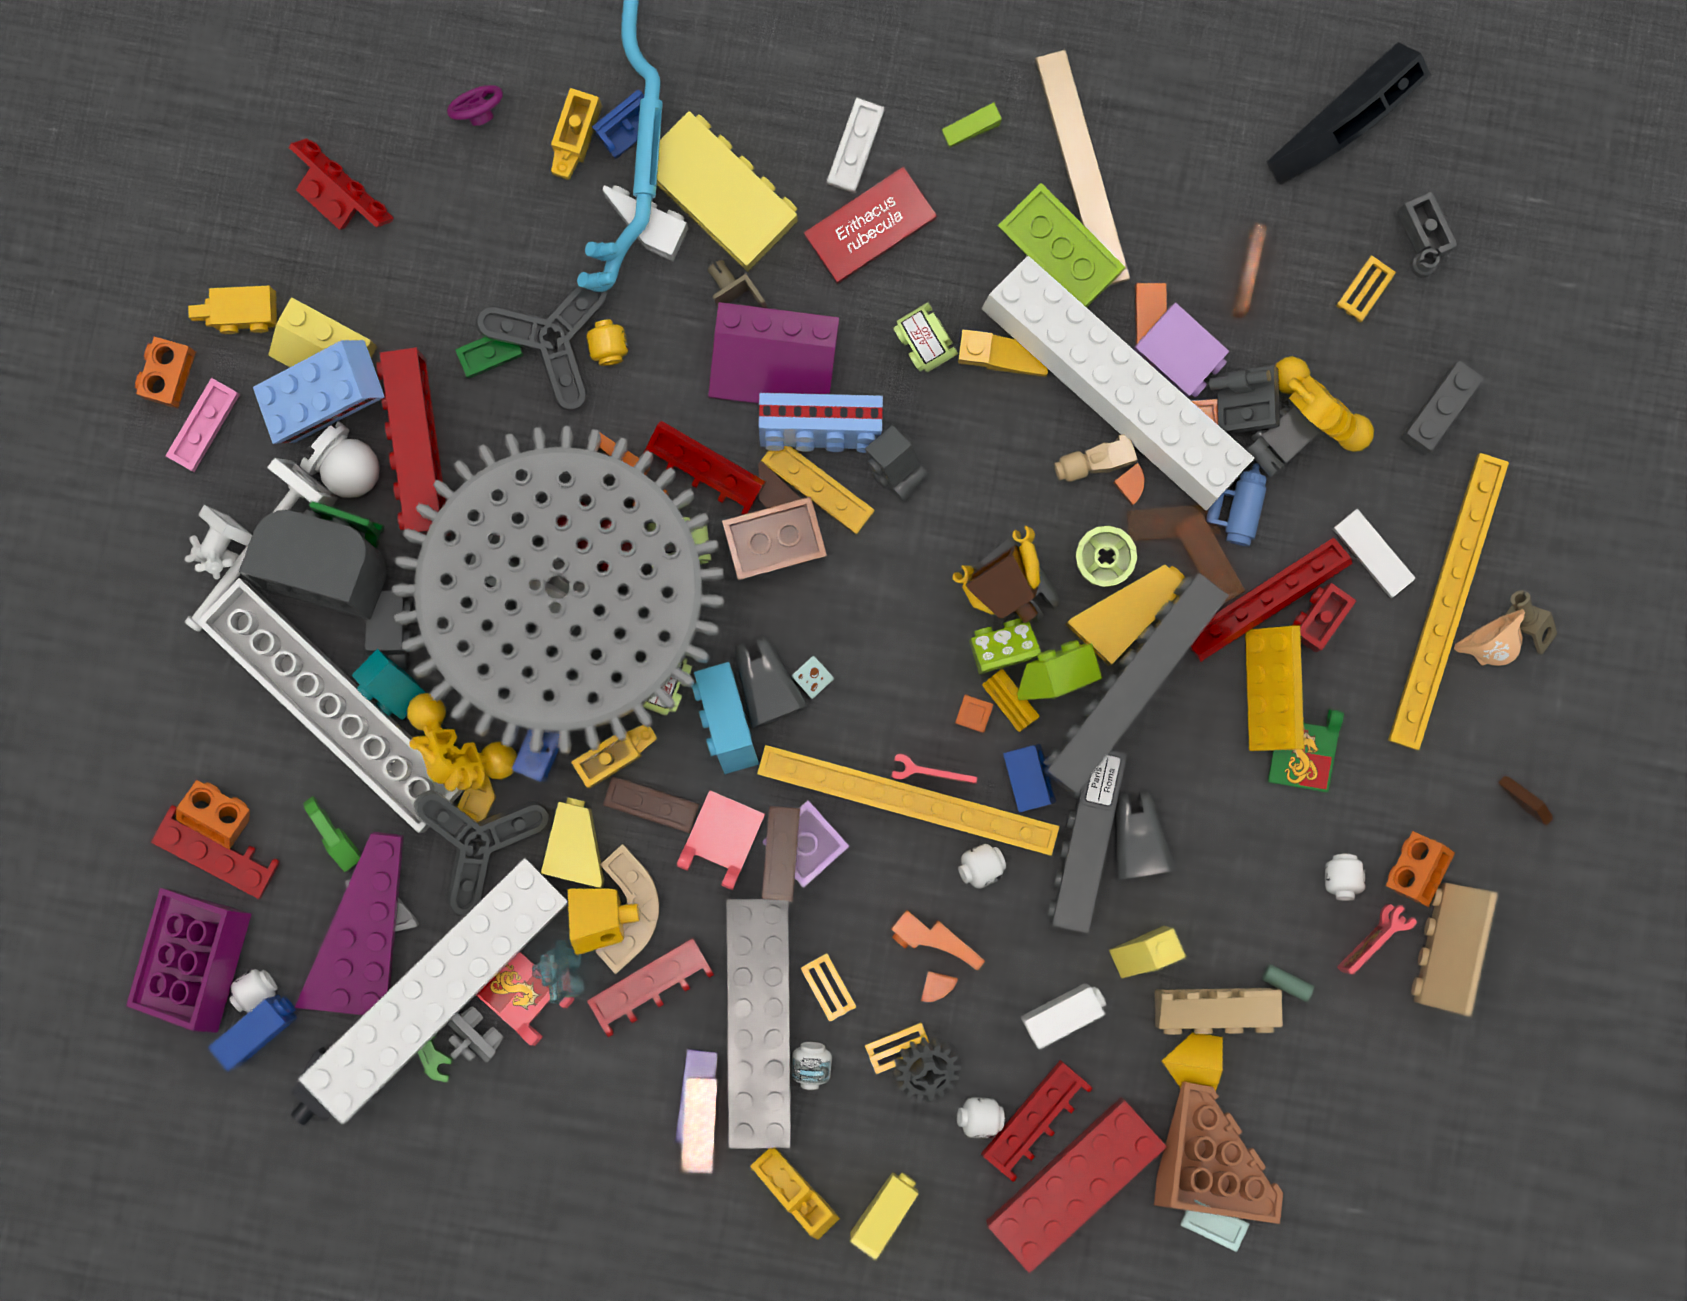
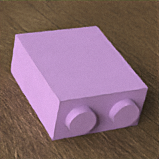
(1182, 351)

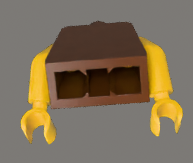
(1006, 581)

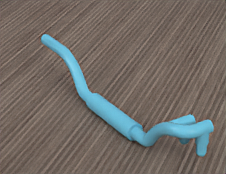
(645, 165)

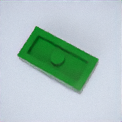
(485, 355)

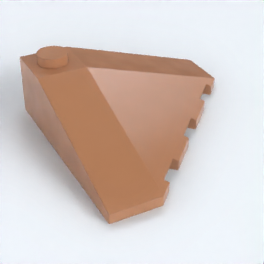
(1212, 1163)

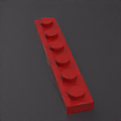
(1270, 597)

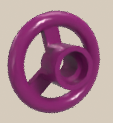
(473, 106)

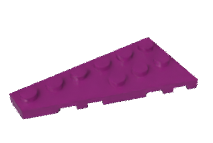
(359, 946)

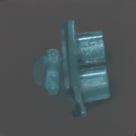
(555, 969)

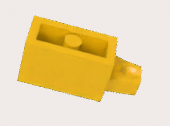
(574, 132)
(238, 309)
(613, 755)

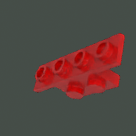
(334, 191)

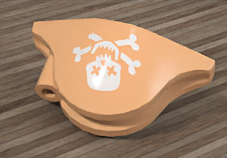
(1495, 642)

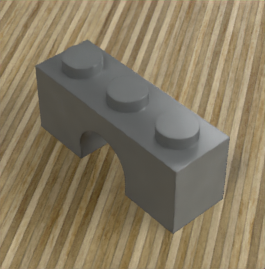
(1442, 408)

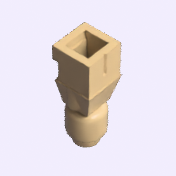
(1099, 459)

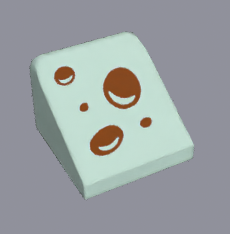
(812, 677)

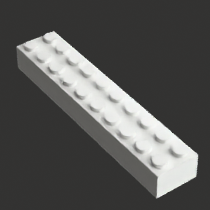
(1117, 382)
(321, 698)
(433, 991)

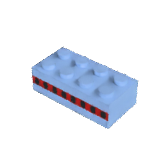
(318, 391)
(819, 421)

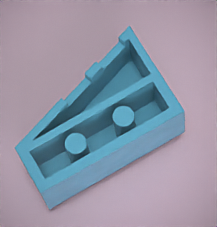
(725, 718)

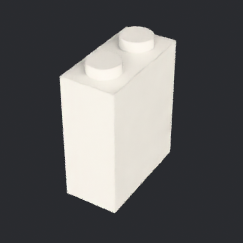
(1064, 1015)

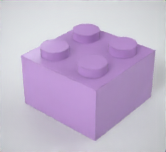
(816, 845)

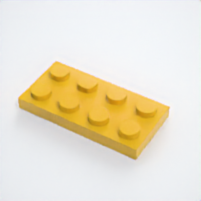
(1274, 688)

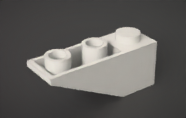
(664, 231)

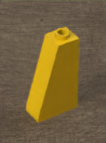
(1125, 614)

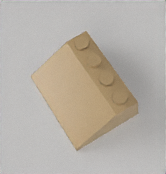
(1454, 948)

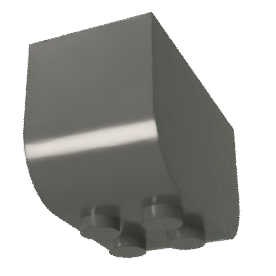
(315, 562)

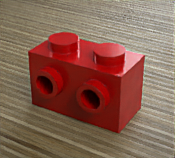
(1324, 616)

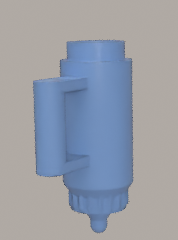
(1245, 508)

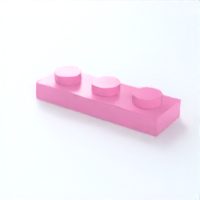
(202, 425)

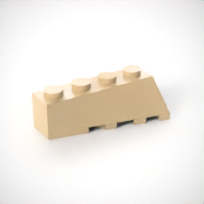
(1218, 1009)

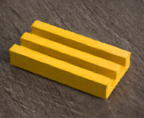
(1351, 309)
(1004, 694)
(840, 1010)
(888, 1065)

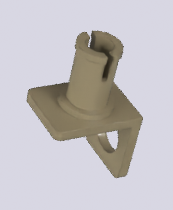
(731, 287)
(1534, 621)

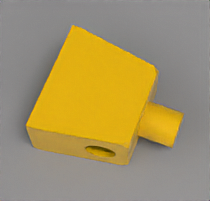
(597, 918)

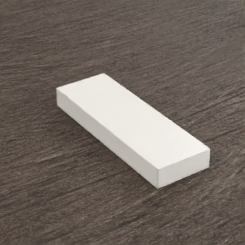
(855, 145)
(1374, 553)

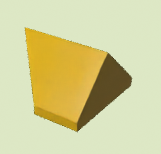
(1197, 1060)

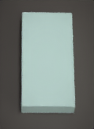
(1221, 1229)

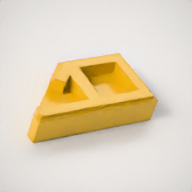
(479, 801)

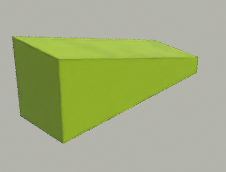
(972, 125)

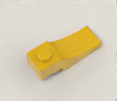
(998, 354)
(795, 1193)

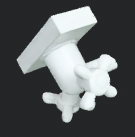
(213, 550)

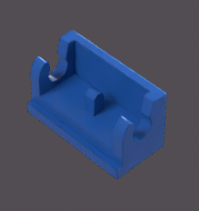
(620, 126)
(1029, 782)

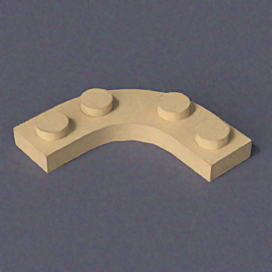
(639, 889)

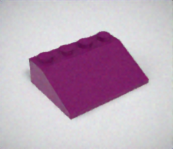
(771, 353)
(188, 961)

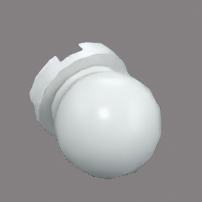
(344, 464)

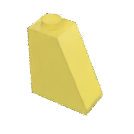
(573, 846)
(1147, 952)
(884, 1214)

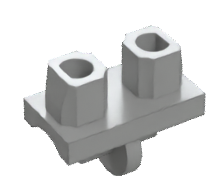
(483, 1046)

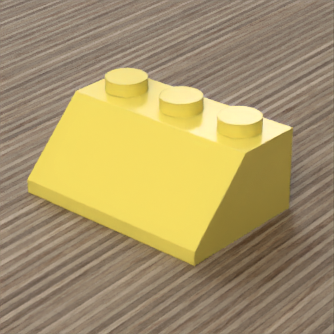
(305, 332)

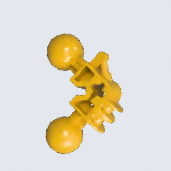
(1328, 413)
(446, 762)

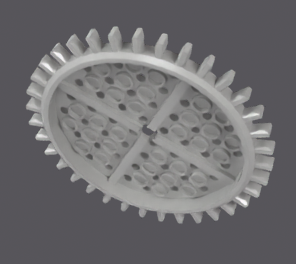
(570, 706)

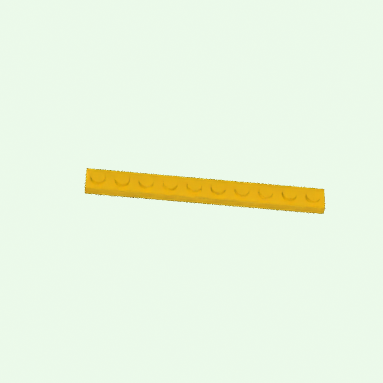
(1448, 601)
(908, 800)

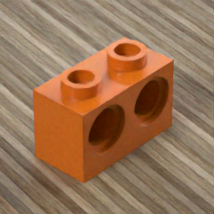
(174, 373)
(207, 820)
(1427, 872)

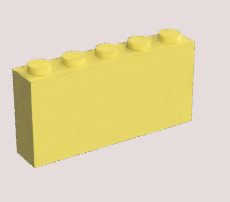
(722, 191)

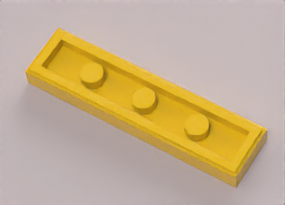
(819, 486)

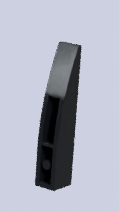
(1352, 112)

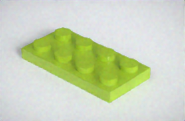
(1061, 245)

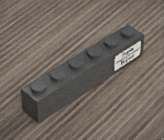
(1086, 846)

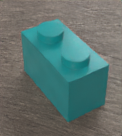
(386, 683)

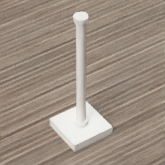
(300, 485)

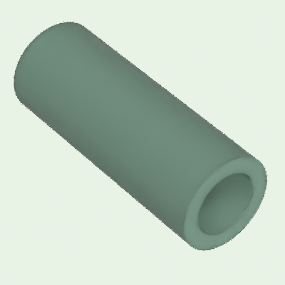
(1288, 983)

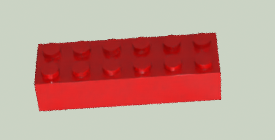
(412, 435)
(1075, 1184)

